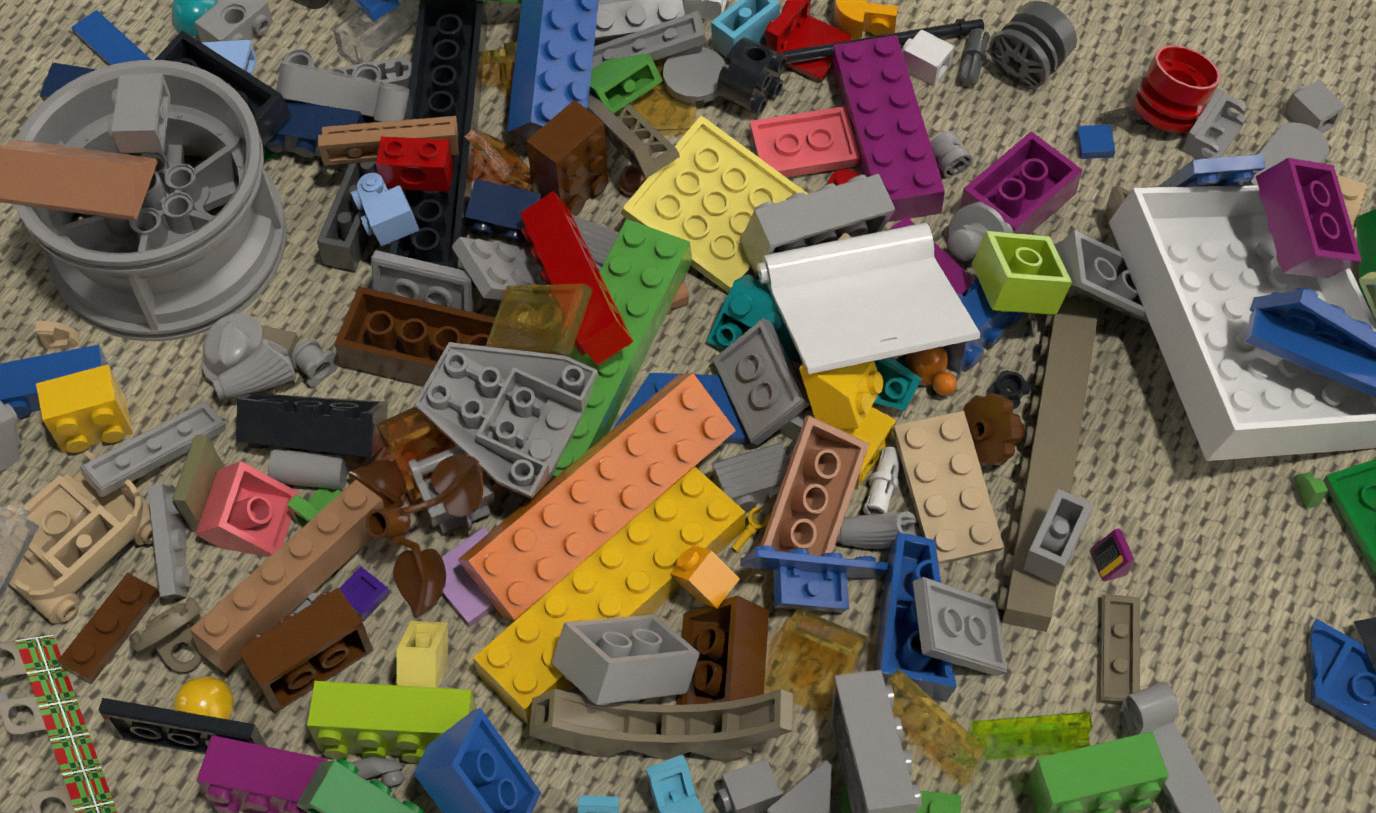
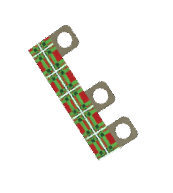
(59, 713)

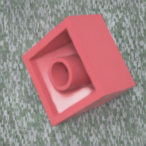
(246, 511)

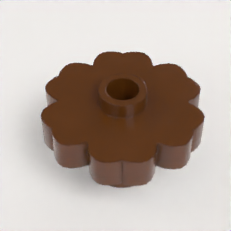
(993, 428)

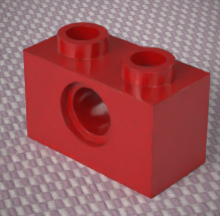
(415, 163)

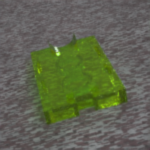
(1032, 735)

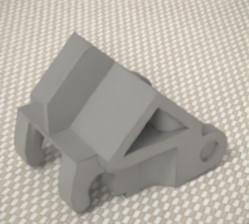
(438, 514)

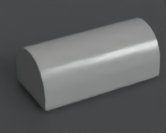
(308, 469)

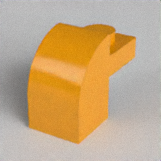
(859, 17)

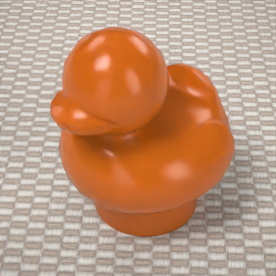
(931, 367)

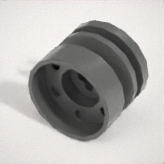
(1033, 44)

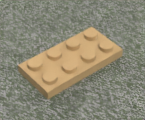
(948, 486)

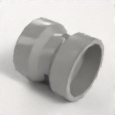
(951, 156)

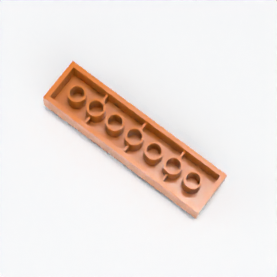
(596, 496)

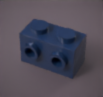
(499, 209)

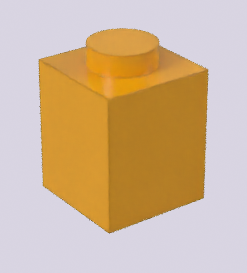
(704, 575)

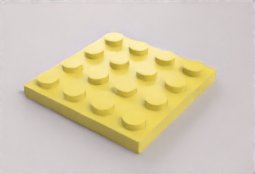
(709, 199)

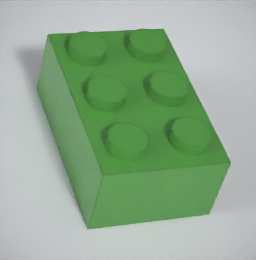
(1100, 777)

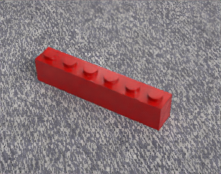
(569, 261)

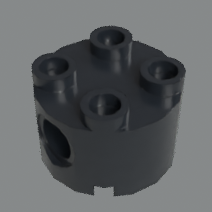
(751, 75)

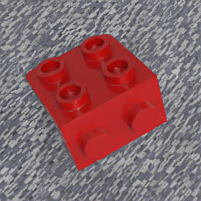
(799, 30)

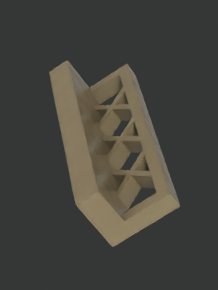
(629, 141)

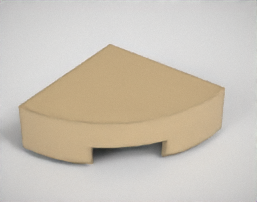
(56, 335)

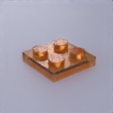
(503, 159)

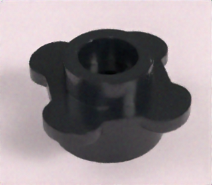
(1013, 380)

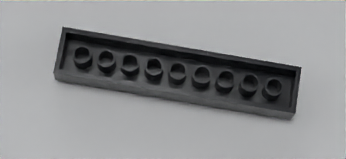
(445, 84)

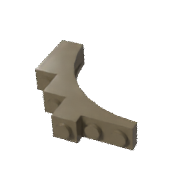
(661, 731)

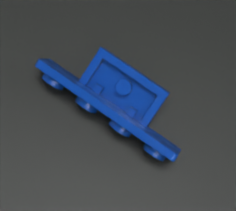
(812, 580)

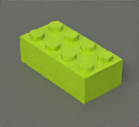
(383, 718)

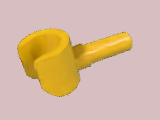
(750, 529)

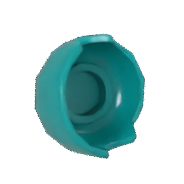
(187, 12)

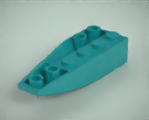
(752, 301)

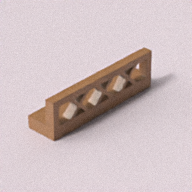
(361, 141)

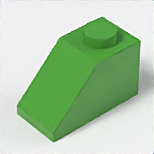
(623, 80)

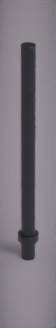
(959, 28)

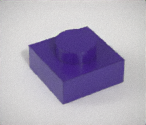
(364, 592)

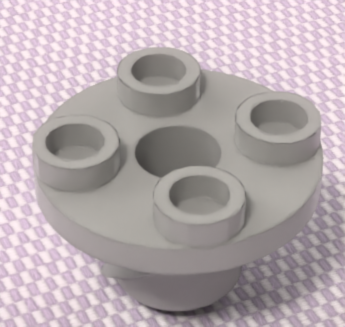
(969, 228)

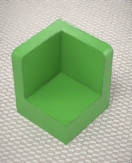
(303, 511)

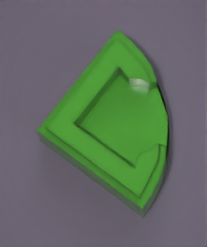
(1311, 489)

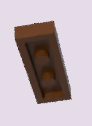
(108, 628)

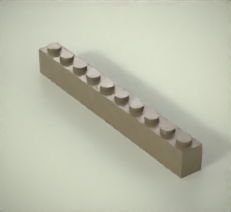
(1052, 456)

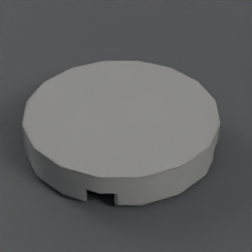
(693, 74)

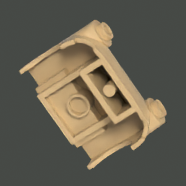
(76, 540)

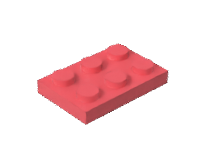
(806, 142)

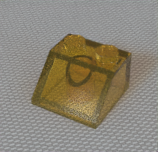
(811, 656)

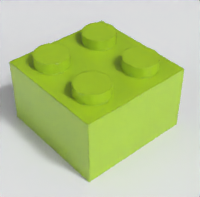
(1021, 273)

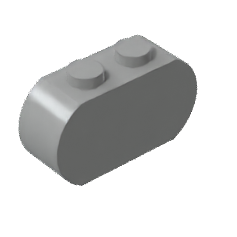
(1295, 142)

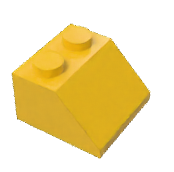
(843, 394)

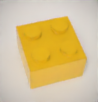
(84, 409)

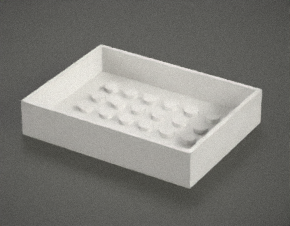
(1196, 270)

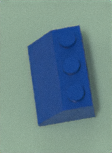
(475, 771)

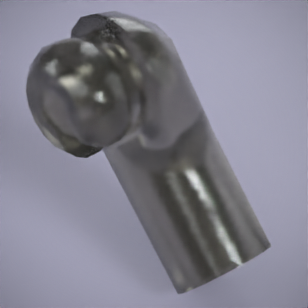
(1126, 118)

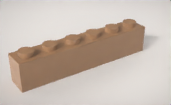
(286, 577)

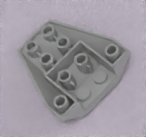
(508, 409)

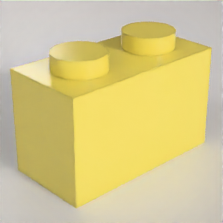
(423, 654)

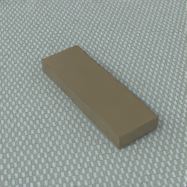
(1119, 648)

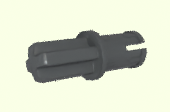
(974, 57)

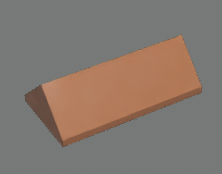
(74, 179)
(815, 489)

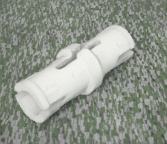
(883, 482)

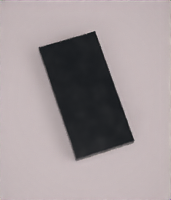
(172, 727)

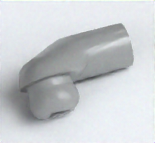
(377, 766)

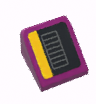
(1112, 556)

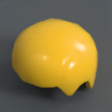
(205, 697)

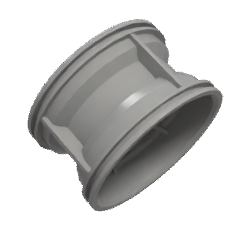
(182, 260)

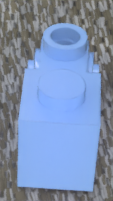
(386, 210)

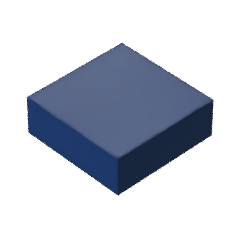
(1095, 141)

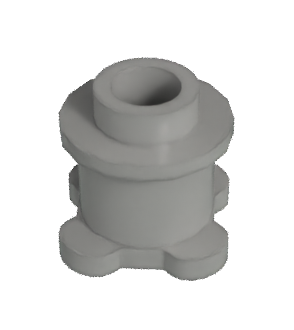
(313, 361)

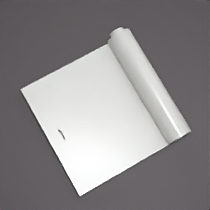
(866, 298)

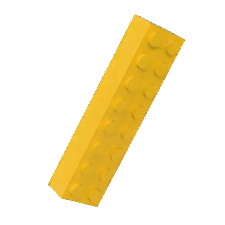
(617, 580)

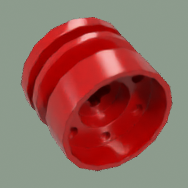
(1176, 88)

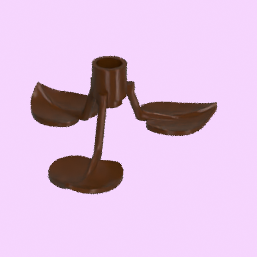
(417, 572)

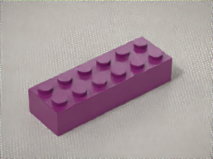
(888, 124)

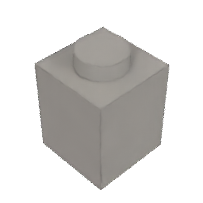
(1315, 107)
(749, 789)

